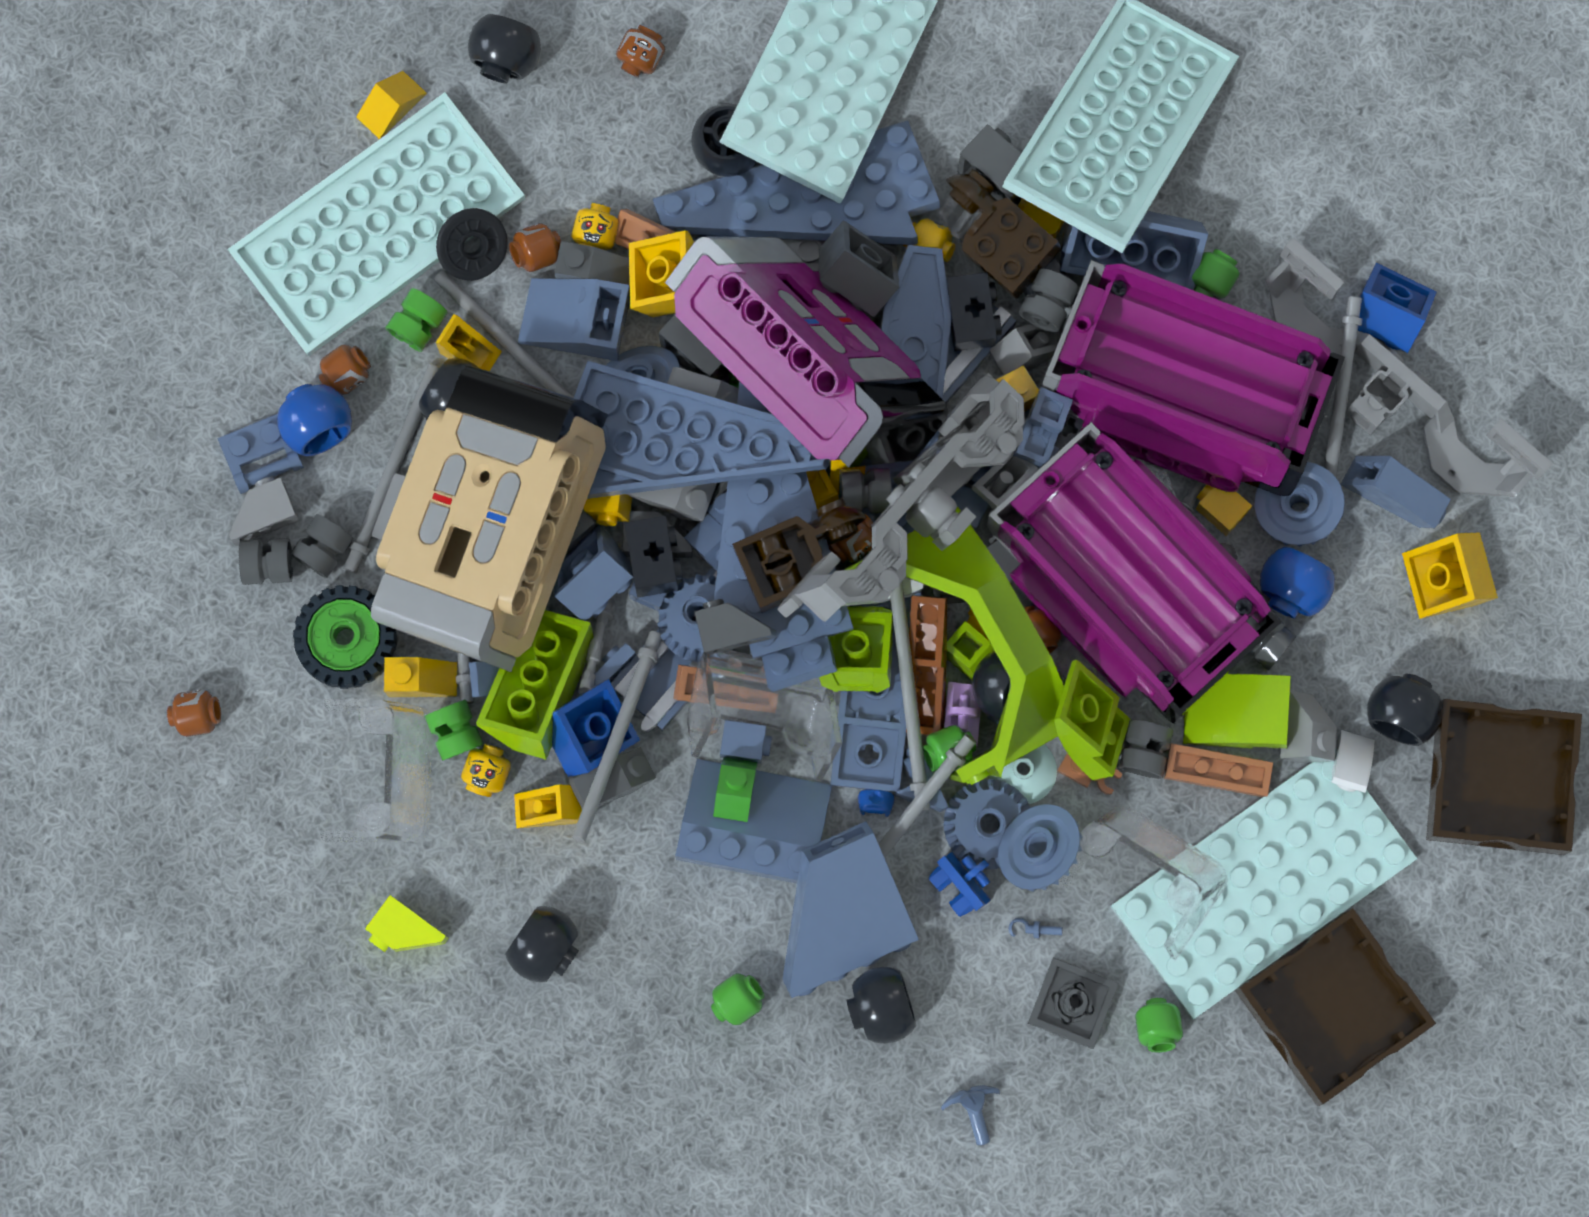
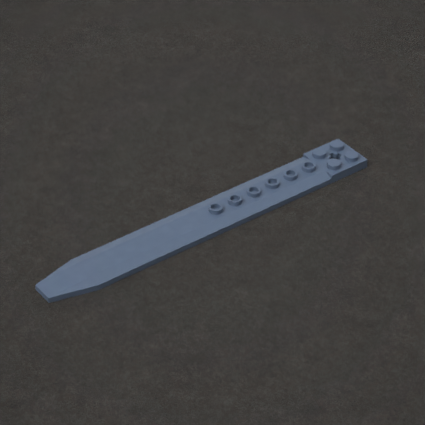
(920, 325)

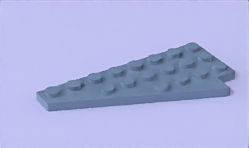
(764, 203)
(682, 438)
(751, 508)

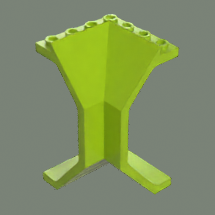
(1036, 688)

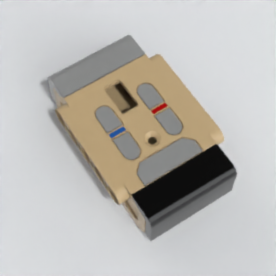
(487, 516)

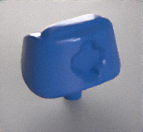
(875, 802)

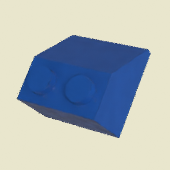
(1394, 307)
(584, 728)

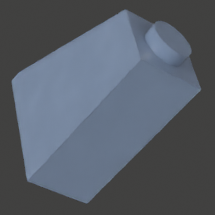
(1396, 490)

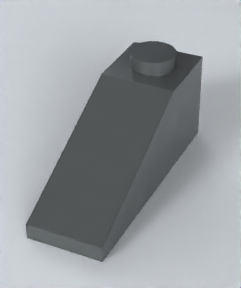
(589, 262)

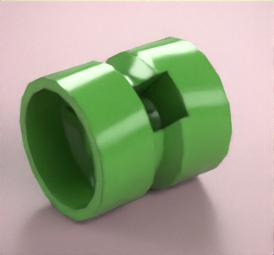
(416, 320)
(453, 730)

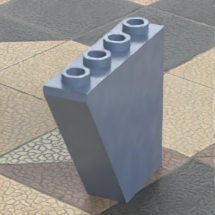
(843, 911)

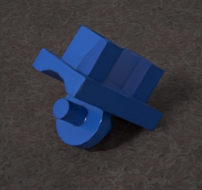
(971, 894)

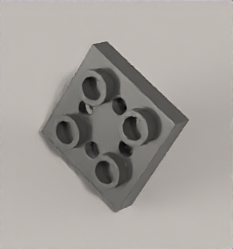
(1096, 993)

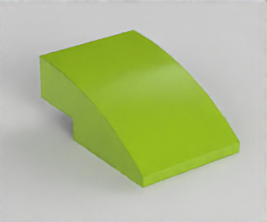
(1241, 713)
(1090, 723)

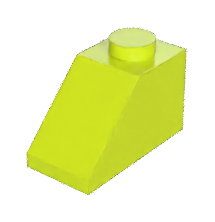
(401, 929)

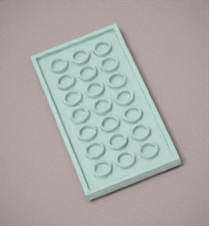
(825, 87)
(1121, 123)
(372, 224)
(1289, 872)

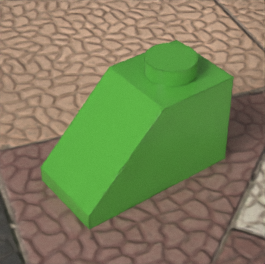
(735, 789)

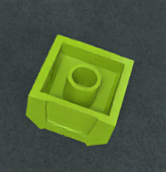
(863, 653)

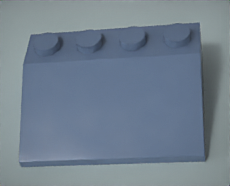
(782, 821)

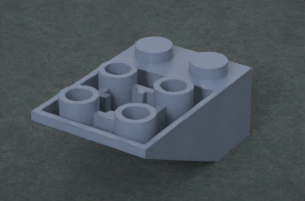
(576, 316)

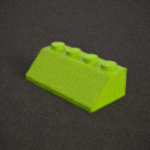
(540, 682)

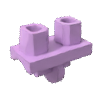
(962, 709)

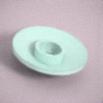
(1040, 778)

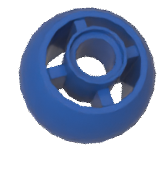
(314, 419)
(1296, 583)

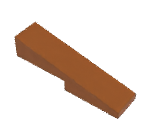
(929, 659)

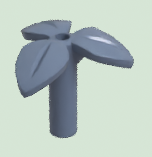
(973, 1102)

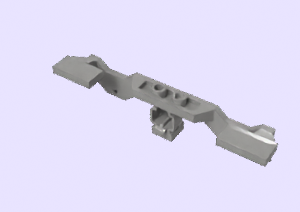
(1446, 454)
(927, 508)

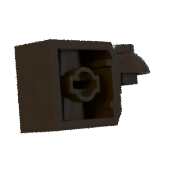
(1004, 237)
(787, 551)

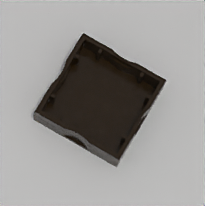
(1504, 777)
(1335, 1007)

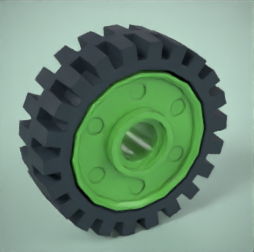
(318, 631)

